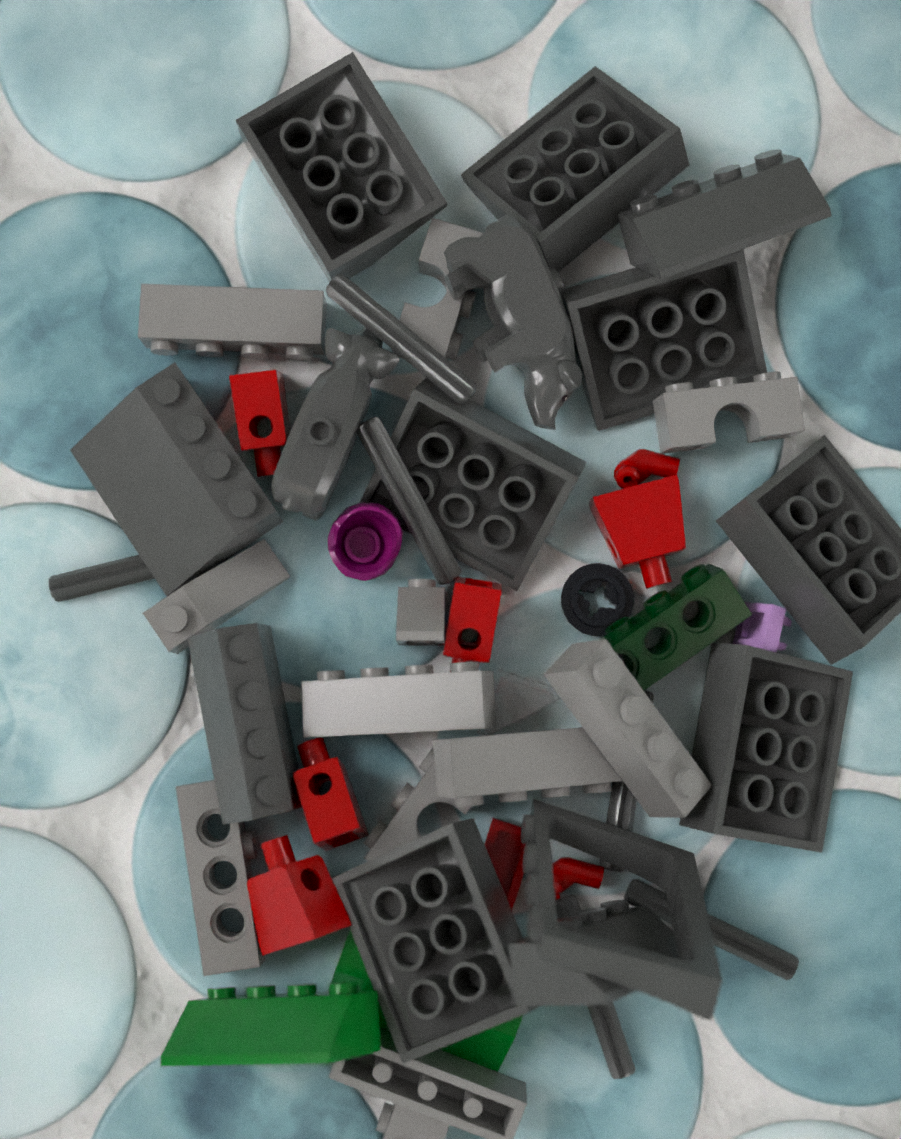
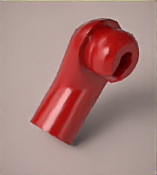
(643, 464)
(570, 871)

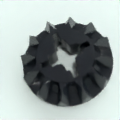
(588, 579)

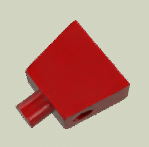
(254, 398)
(643, 526)
(476, 607)
(331, 817)
(293, 899)

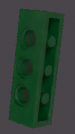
(718, 612)

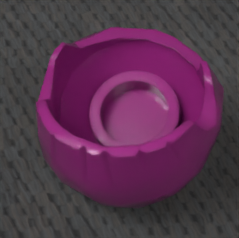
(365, 541)

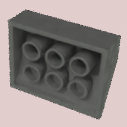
(579, 165)
(341, 167)
(656, 332)
(174, 481)
(482, 481)
(822, 549)
(768, 746)
(434, 938)

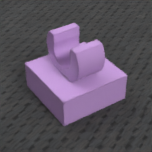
(762, 627)

